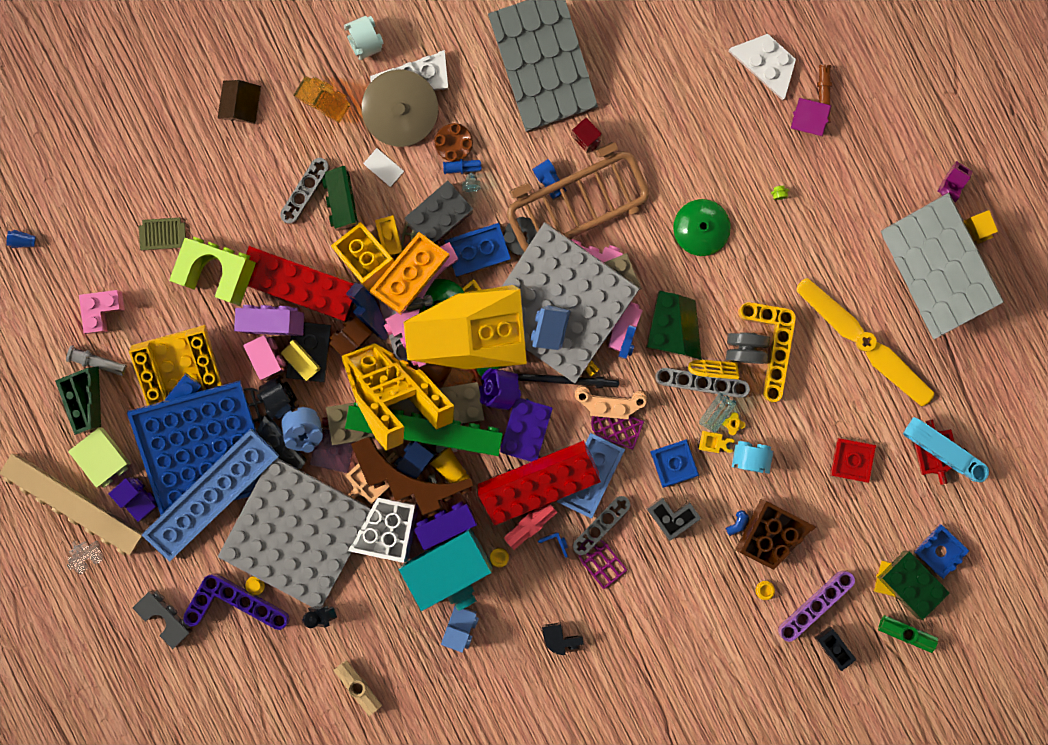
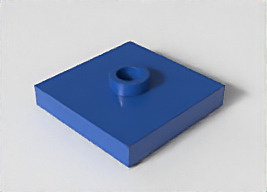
(674, 463)

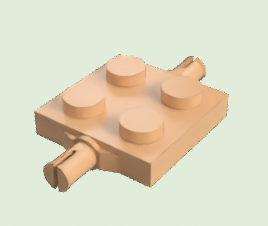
(360, 485)

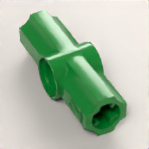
(919, 638)

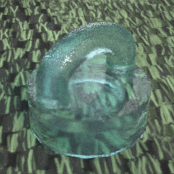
(471, 184)

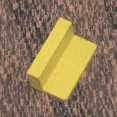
(300, 360)

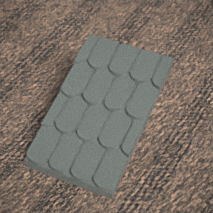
(543, 61)
(941, 266)

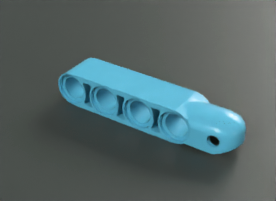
(946, 450)

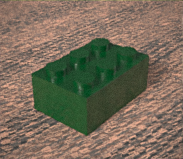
(913, 585)

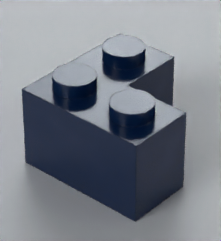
(415, 459)

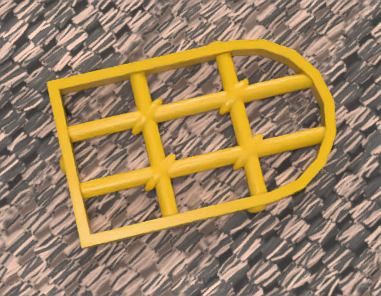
(714, 373)

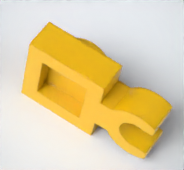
(713, 442)

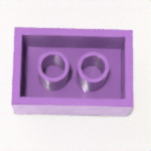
(269, 320)

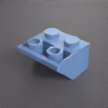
(550, 327)

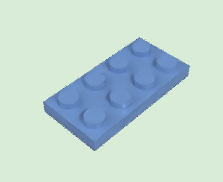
(606, 457)

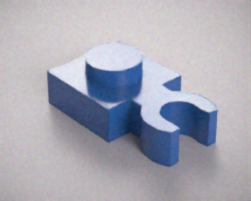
(627, 348)

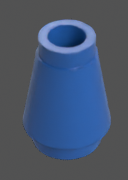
(19, 239)

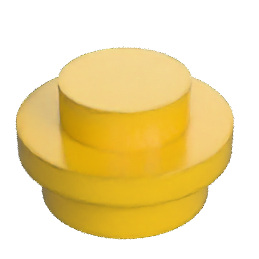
(255, 586)
(765, 590)

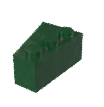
(81, 399)

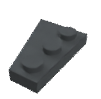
(274, 438)

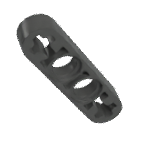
(604, 528)

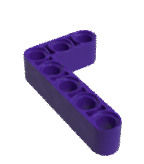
(235, 600)

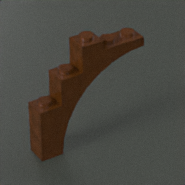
(427, 494)

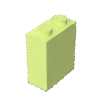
(100, 458)

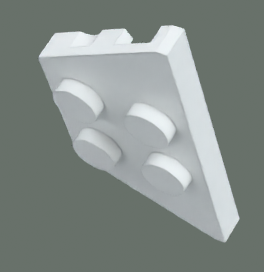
(767, 62)

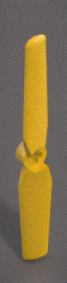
(879, 355)

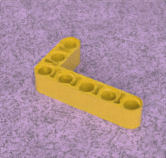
(779, 326)

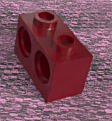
(586, 135)

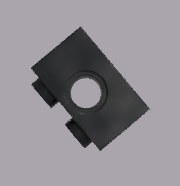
(835, 648)

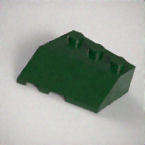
(675, 326)

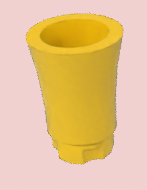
(449, 466)

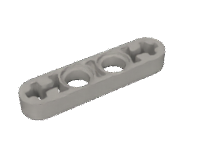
(307, 192)

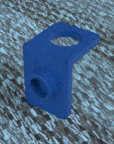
(562, 541)

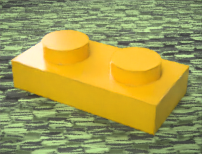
(389, 235)

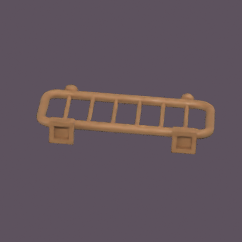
(609, 159)

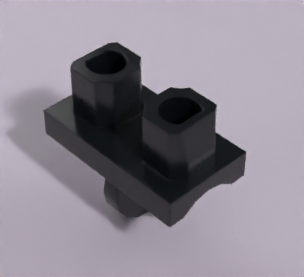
(319, 617)

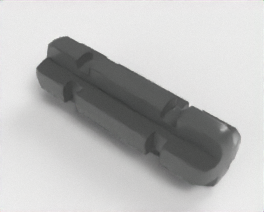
(418, 303)

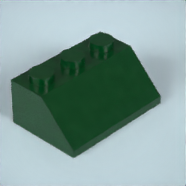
(340, 198)

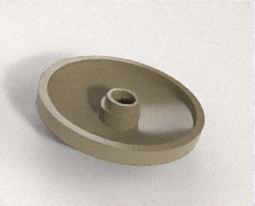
(399, 107)

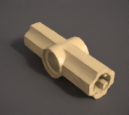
(365, 698)

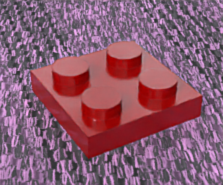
(853, 460)

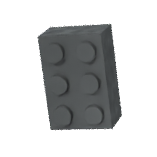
(439, 213)

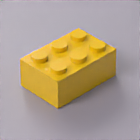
(363, 255)

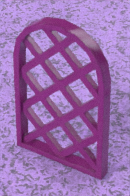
(615, 433)

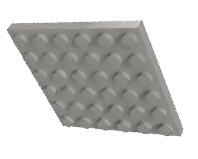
(570, 278)
(295, 533)

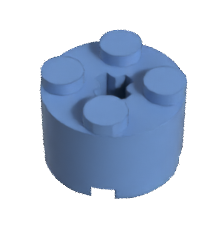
(302, 429)

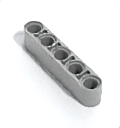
(711, 383)

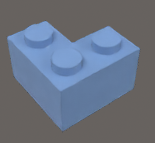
(458, 629)

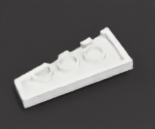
(429, 67)

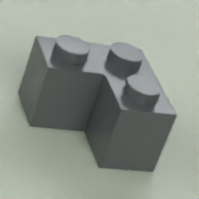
(672, 522)

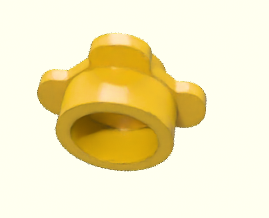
(738, 423)

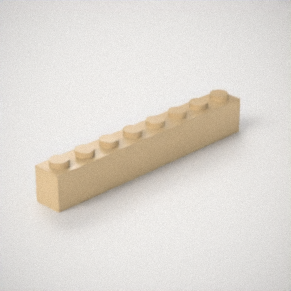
(72, 504)

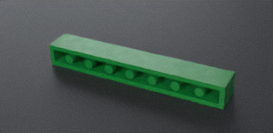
(421, 430)

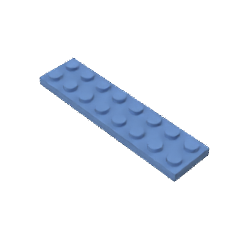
(210, 494)

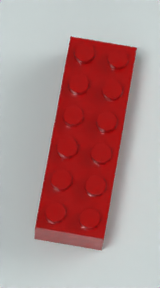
(300, 284)
(538, 483)

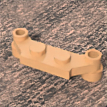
(610, 406)

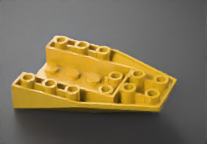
(470, 330)
(166, 359)

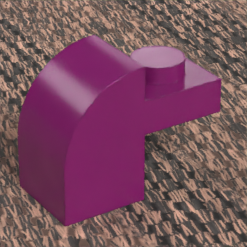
(955, 181)

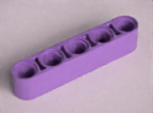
(826, 603)

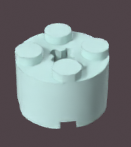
(363, 37)

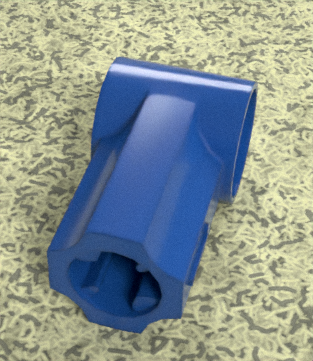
(547, 175)

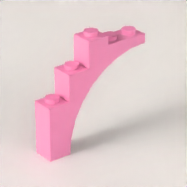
(632, 313)
(395, 322)

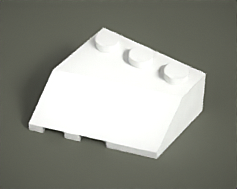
(387, 530)

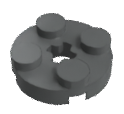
(510, 238)

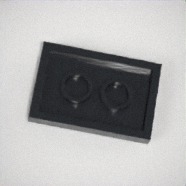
(316, 343)

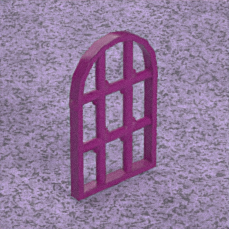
(600, 568)

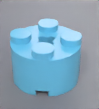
(752, 458)

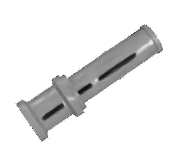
(86, 358)

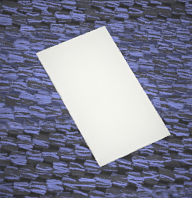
(383, 167)

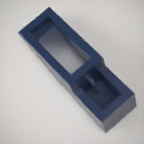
(367, 310)

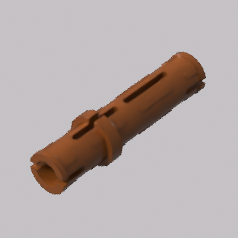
(824, 85)

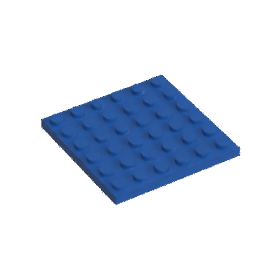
(188, 436)

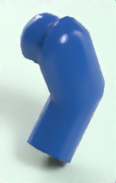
(741, 522)

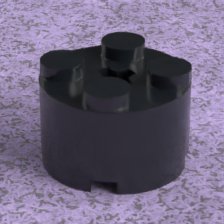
(277, 397)

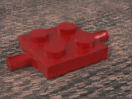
(928, 462)

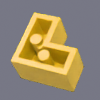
(981, 226)

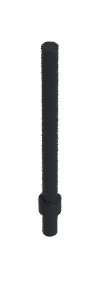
(598, 382)

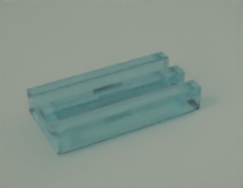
(725, 400)

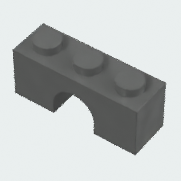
(153, 604)

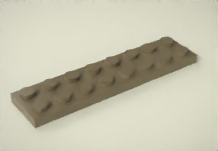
(463, 397)

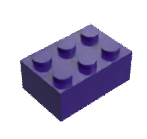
(526, 430)
(445, 525)

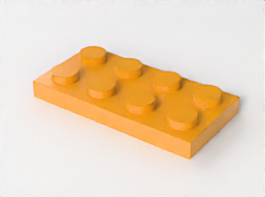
(409, 273)

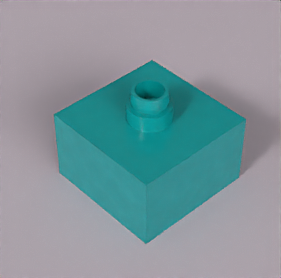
(447, 571)

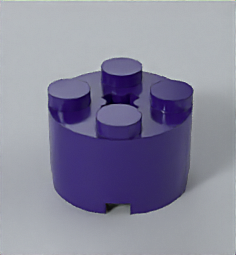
(499, 389)

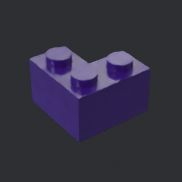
(133, 497)

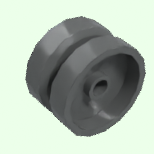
(747, 348)

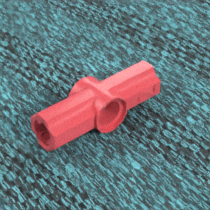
(529, 525)

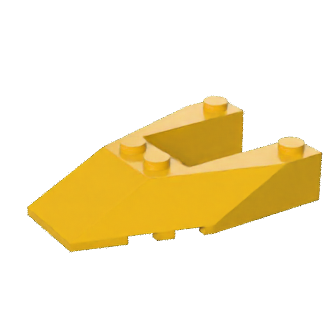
(384, 380)

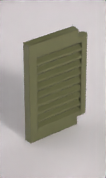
(161, 233)

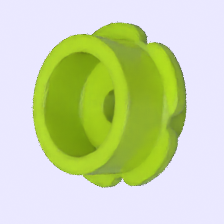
(780, 193)

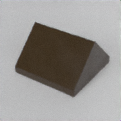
(239, 101)

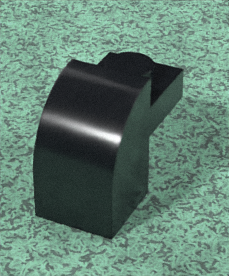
(556, 642)

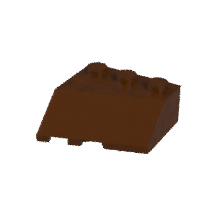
(772, 534)

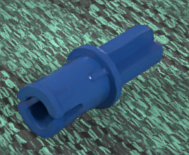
(462, 166)

